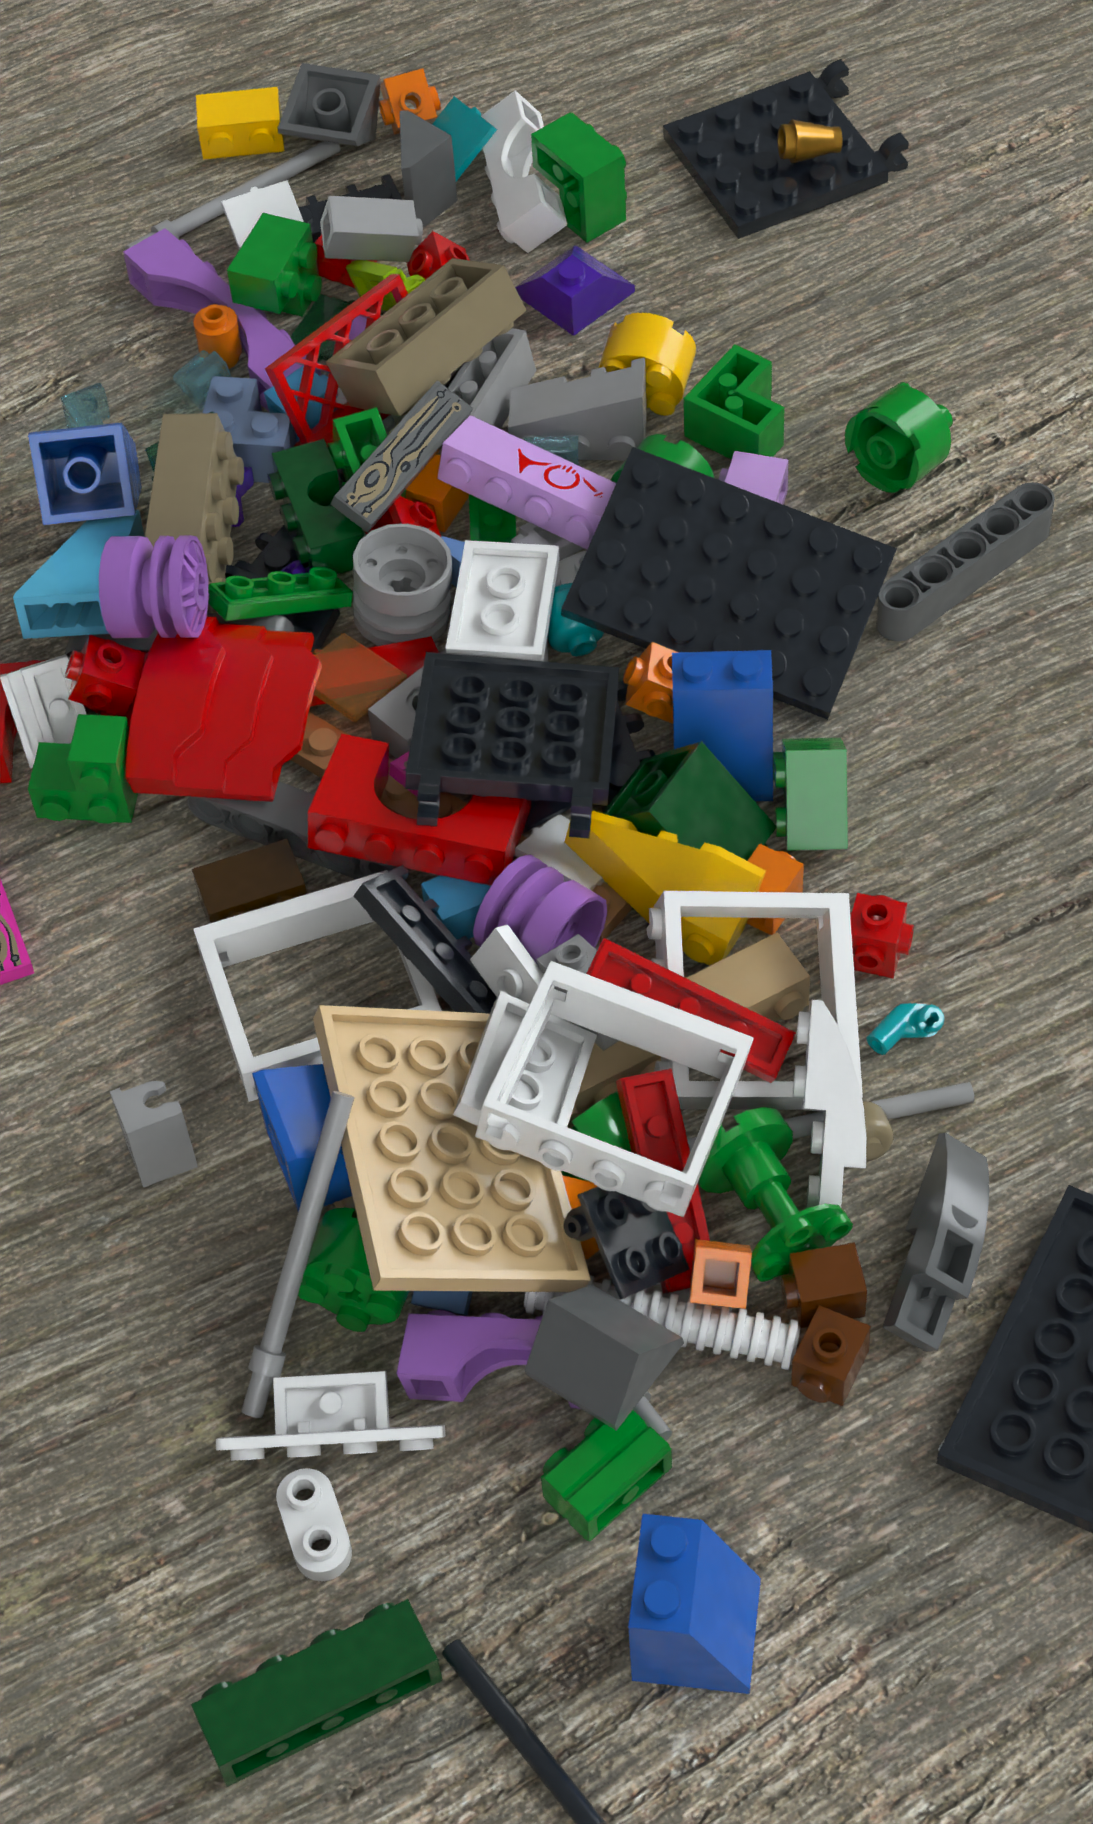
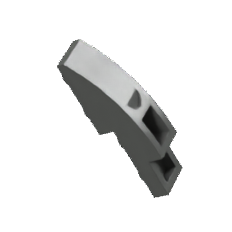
(946, 1245)

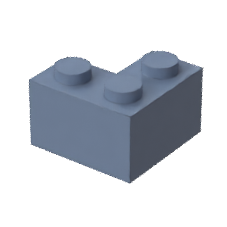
(252, 431)

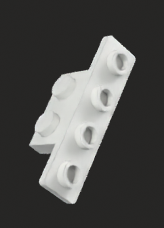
(331, 1411)

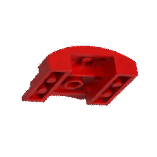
(221, 712)

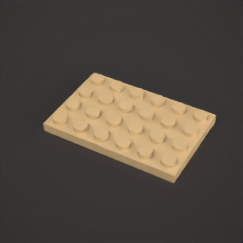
(425, 1190)

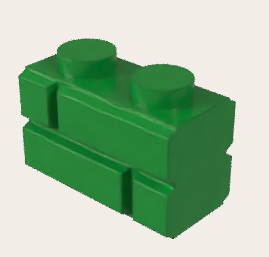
(604, 1473)

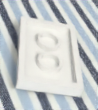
(503, 600)
(551, 1076)

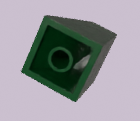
(692, 797)

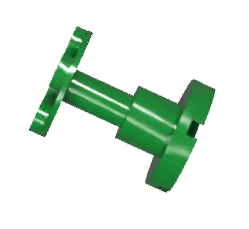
(750, 1164)

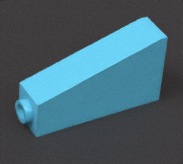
(65, 590)

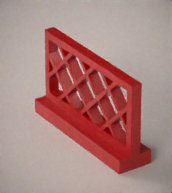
(310, 347)

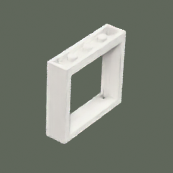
(273, 930)
(835, 965)
(635, 1022)

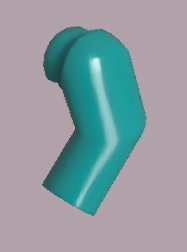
(906, 1021)

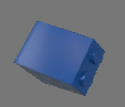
(85, 473)
(728, 707)
(293, 1114)
(691, 1608)

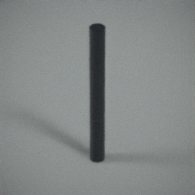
(520, 1734)

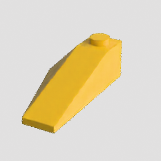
(647, 865)

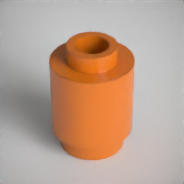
(218, 330)

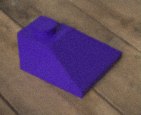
(574, 290)

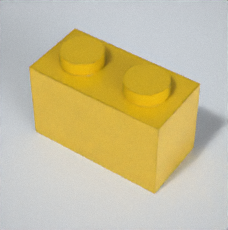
(239, 123)

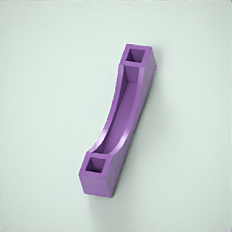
(176, 278)

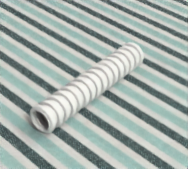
(704, 1324)

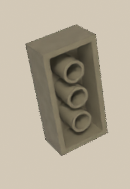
(427, 336)
(196, 487)

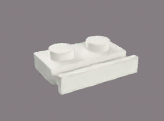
(41, 704)

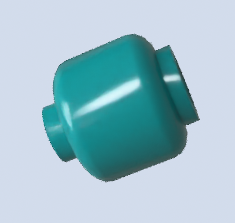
(566, 634)

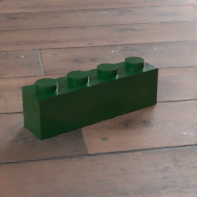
(316, 1691)

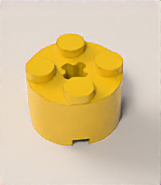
(666, 356)

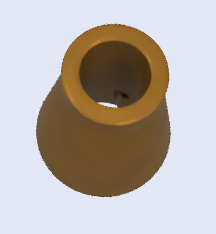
(807, 140)

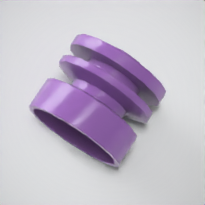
(153, 586)
(540, 907)

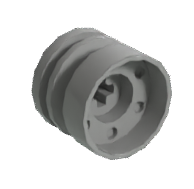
(401, 584)

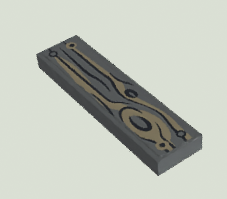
(401, 456)

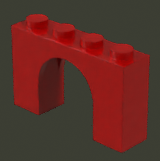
(354, 823)

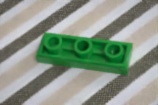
(279, 594)

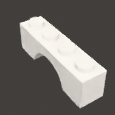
(525, 204)

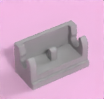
(154, 1136)

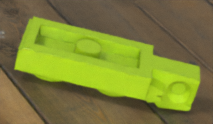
(368, 274)

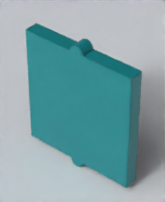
(467, 130)

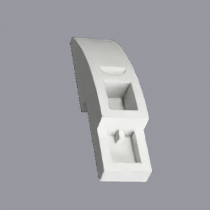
(829, 1086)

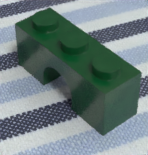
(307, 484)

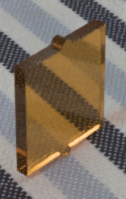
(354, 677)

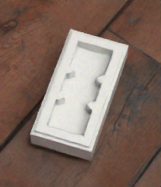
(507, 965)

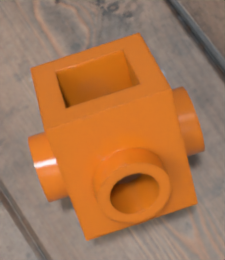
(409, 88)
(651, 682)

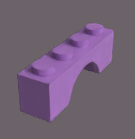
(451, 1353)

